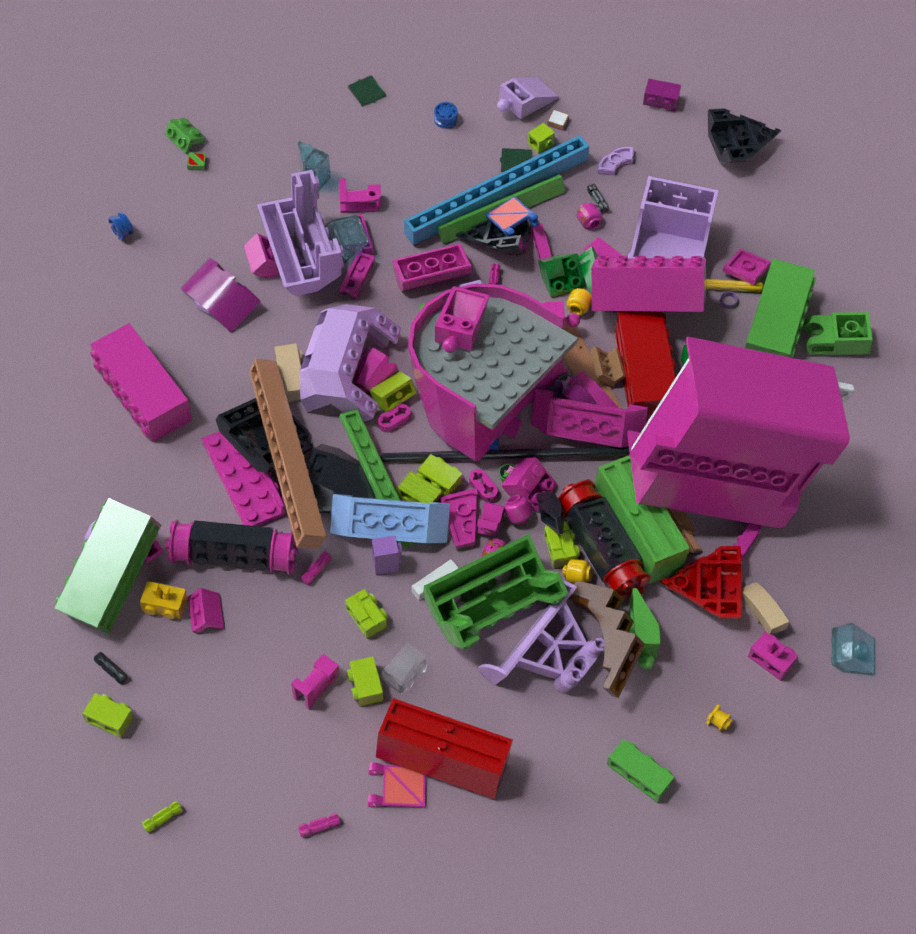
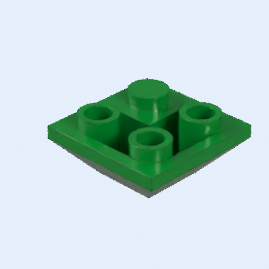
(561, 273)

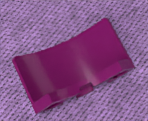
(220, 294)

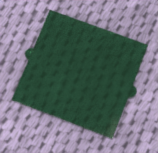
(366, 90)
(514, 157)

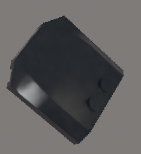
(246, 432)

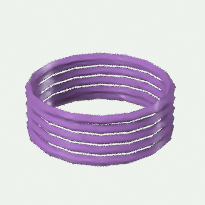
(730, 294)

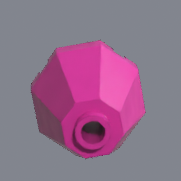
(373, 369)

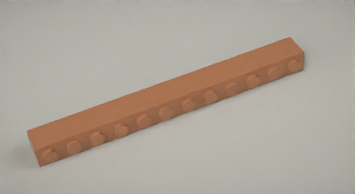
(287, 455)

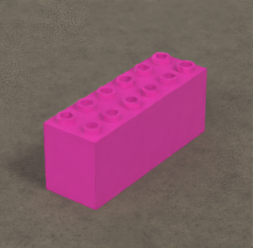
(649, 283)
(140, 382)

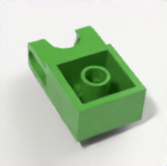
(839, 333)

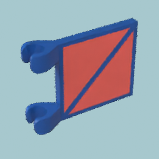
(510, 215)

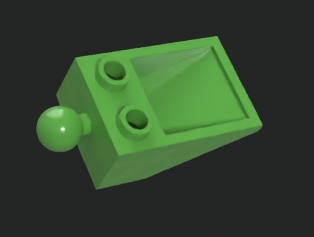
(645, 628)

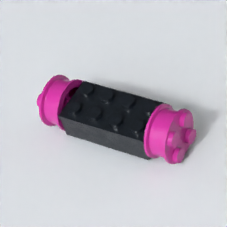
(232, 546)

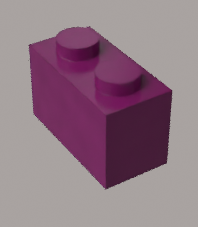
(662, 94)

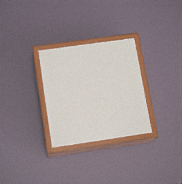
(558, 119)

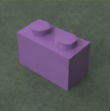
(386, 555)

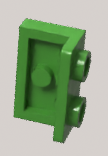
(183, 134)

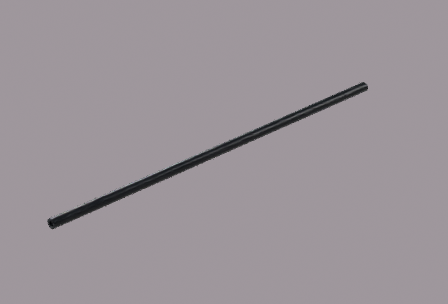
(509, 454)

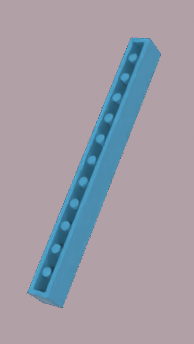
(496, 188)

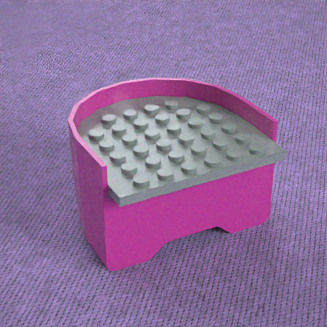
(479, 391)

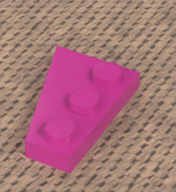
(462, 517)

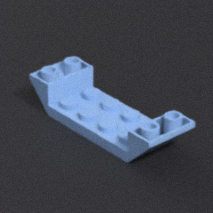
(387, 518)

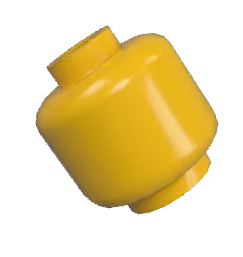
(579, 301)
(578, 571)

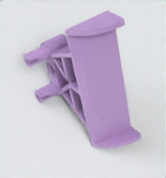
(566, 677)

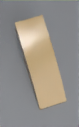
(764, 608)

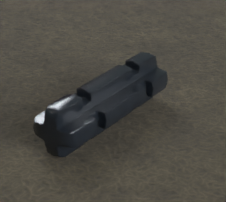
(598, 198)
(110, 667)

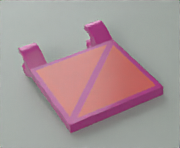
(400, 787)

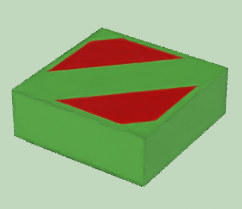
(196, 161)

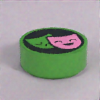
(504, 471)

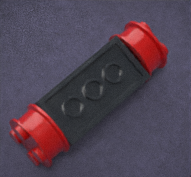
(603, 538)

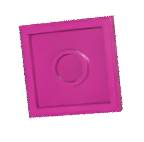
(747, 266)

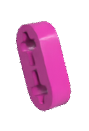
(394, 418)
(486, 483)

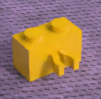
(163, 600)

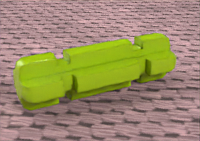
(162, 816)

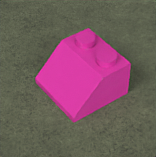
(261, 257)

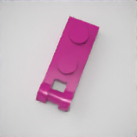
(357, 274)

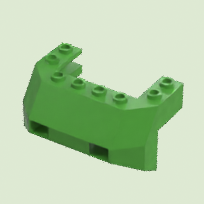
(484, 598)

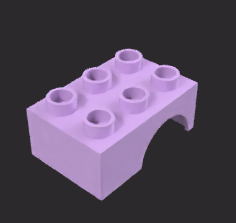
(673, 219)

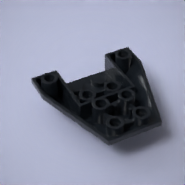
(336, 473)

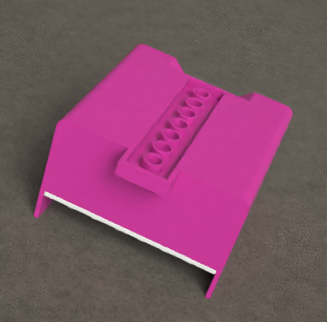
(740, 434)

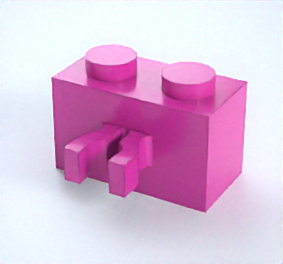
(773, 655)

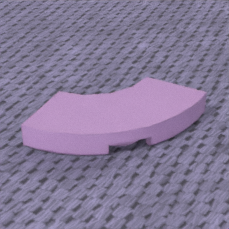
(616, 159)

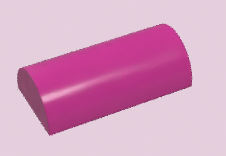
(431, 267)

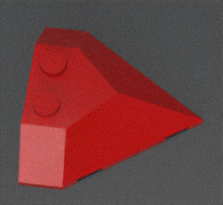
(712, 582)

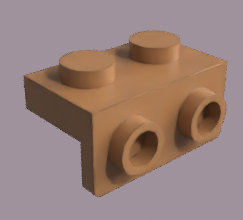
(607, 365)

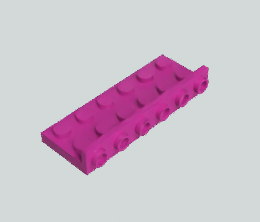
(250, 491)

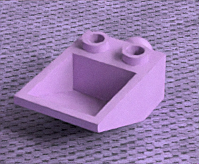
(524, 96)

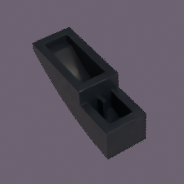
(551, 511)

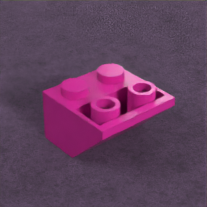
(528, 480)

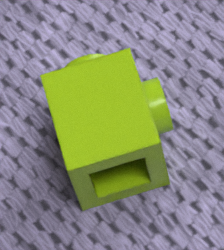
(541, 138)

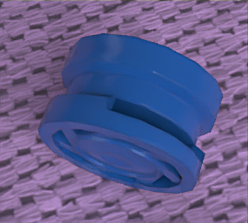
(445, 116)
(121, 225)

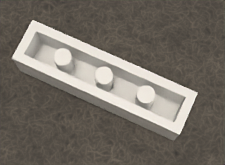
(448, 567)

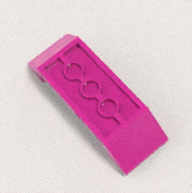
(586, 420)

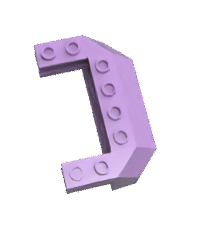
(317, 258)
(335, 355)

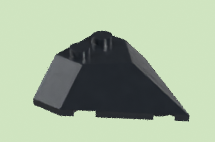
(737, 136)
(491, 236)

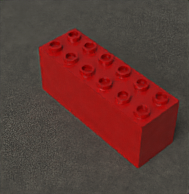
(644, 357)
(443, 748)

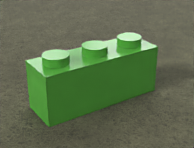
(640, 770)

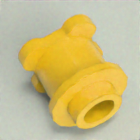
(719, 718)

